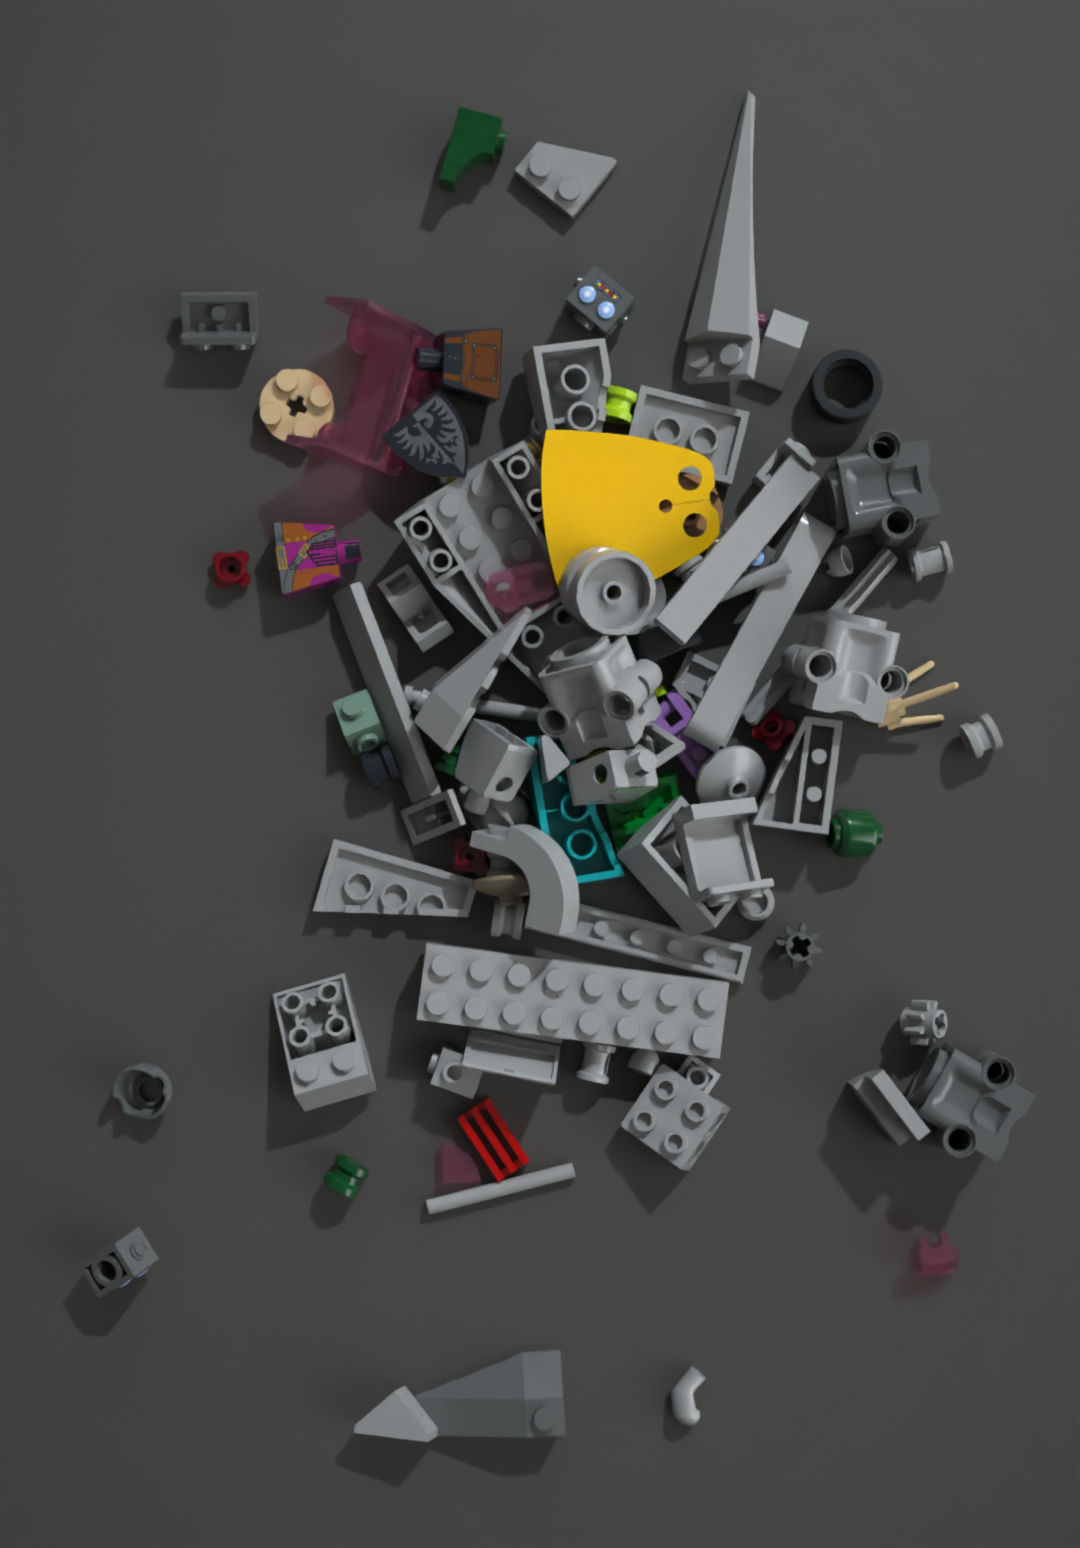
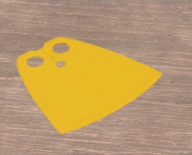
(609, 495)

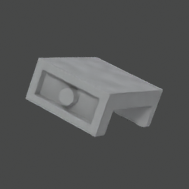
(719, 851)

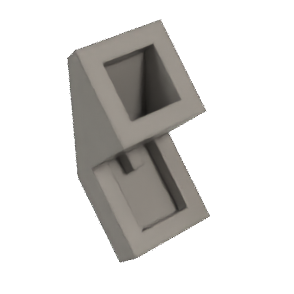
(415, 608)

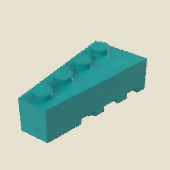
(572, 827)

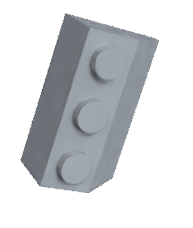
(657, 863)

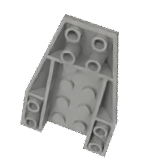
(486, 527)

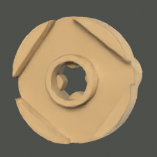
(289, 386)

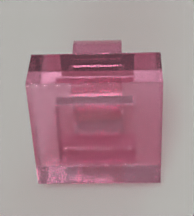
(936, 1260)

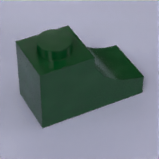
(473, 142)

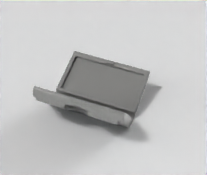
(513, 1055)

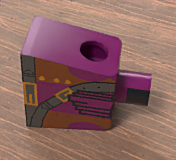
(311, 556)

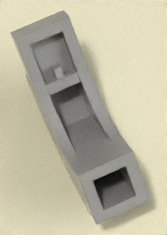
(548, 871)

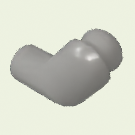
(683, 1399)

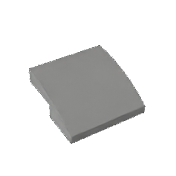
(888, 1106)

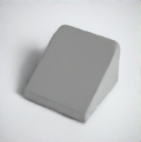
(551, 758)

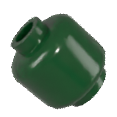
(854, 833)

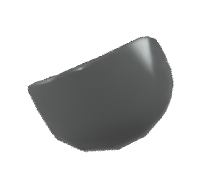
(142, 1090)

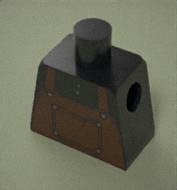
(464, 364)

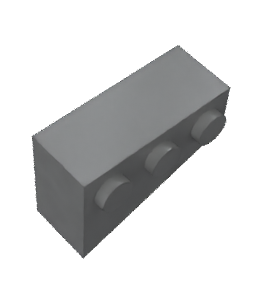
(804, 780)

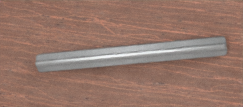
(848, 603)

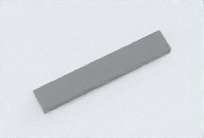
(736, 550)
(386, 693)
(659, 943)

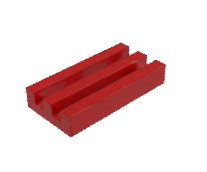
(511, 1166)

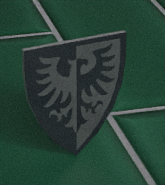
(432, 438)

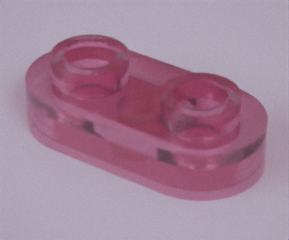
(520, 585)

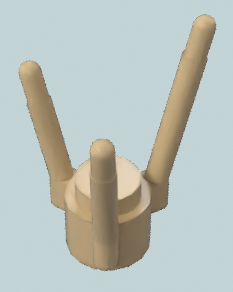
(897, 706)

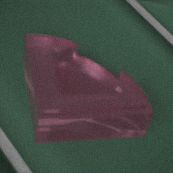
(458, 1165)

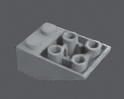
(323, 1043)

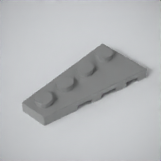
(381, 883)

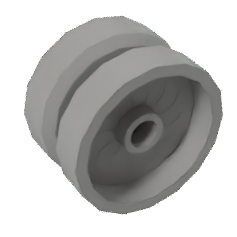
(628, 596)

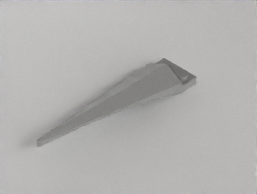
(724, 316)

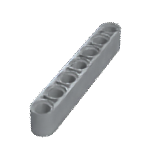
(759, 634)

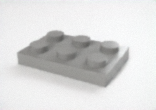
(694, 425)

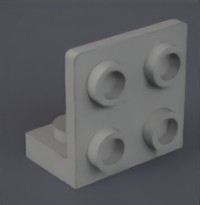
(675, 1117)

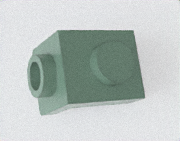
(360, 722)

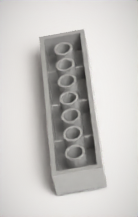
(572, 1000)

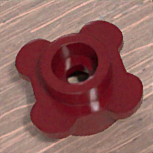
(224, 561)
(778, 739)
(462, 864)

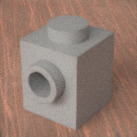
(449, 1073)

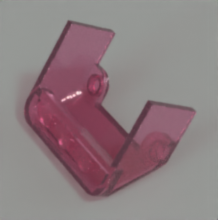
(382, 391)

